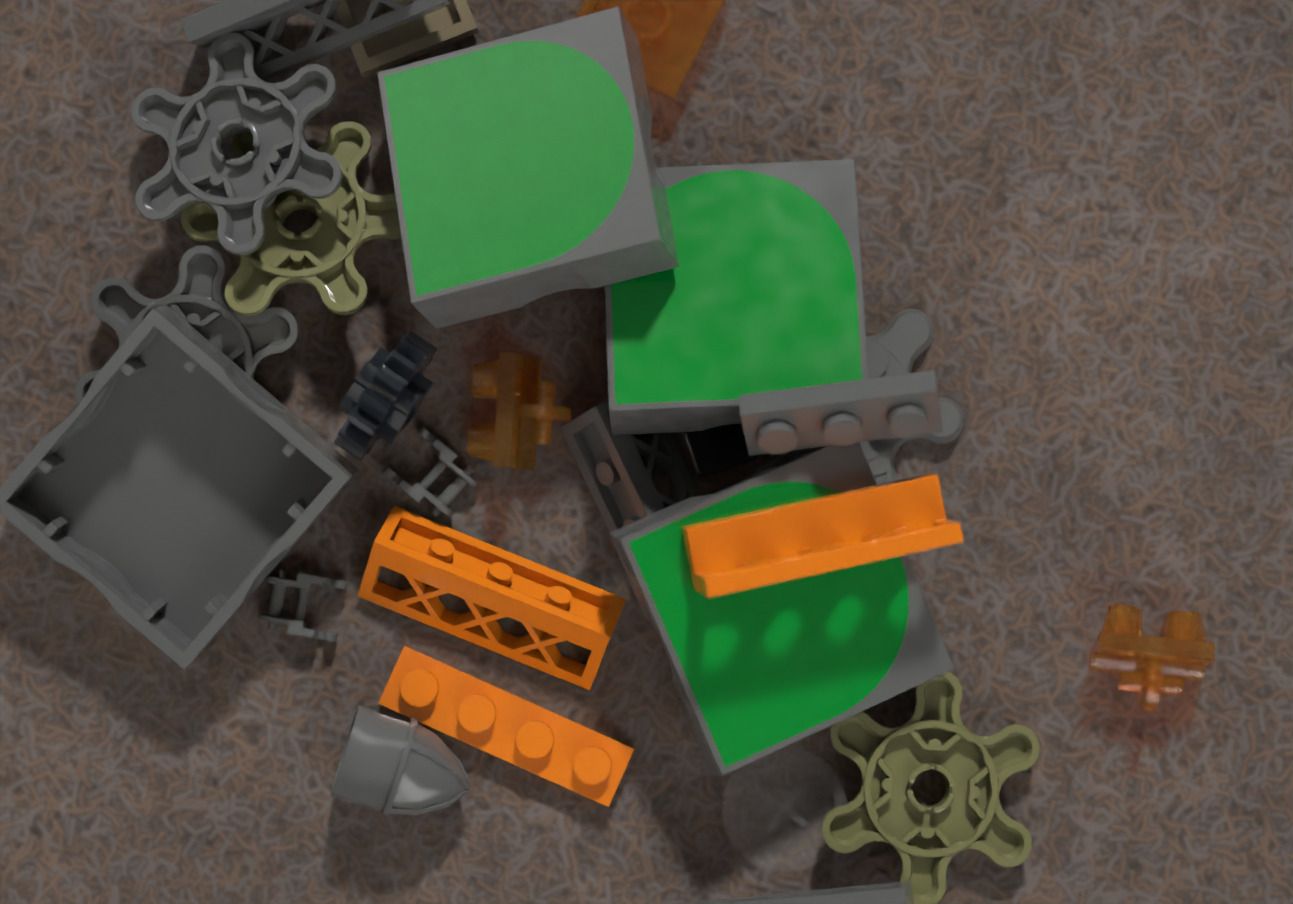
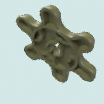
(322, 253)
(965, 816)

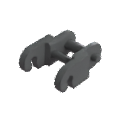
(420, 492)
(298, 625)

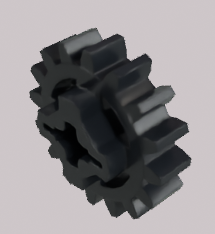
(385, 395)

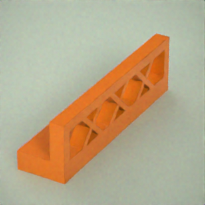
(818, 535)
(494, 587)

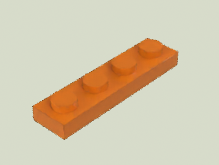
(506, 726)

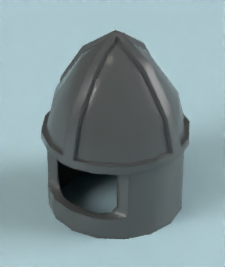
(397, 767)

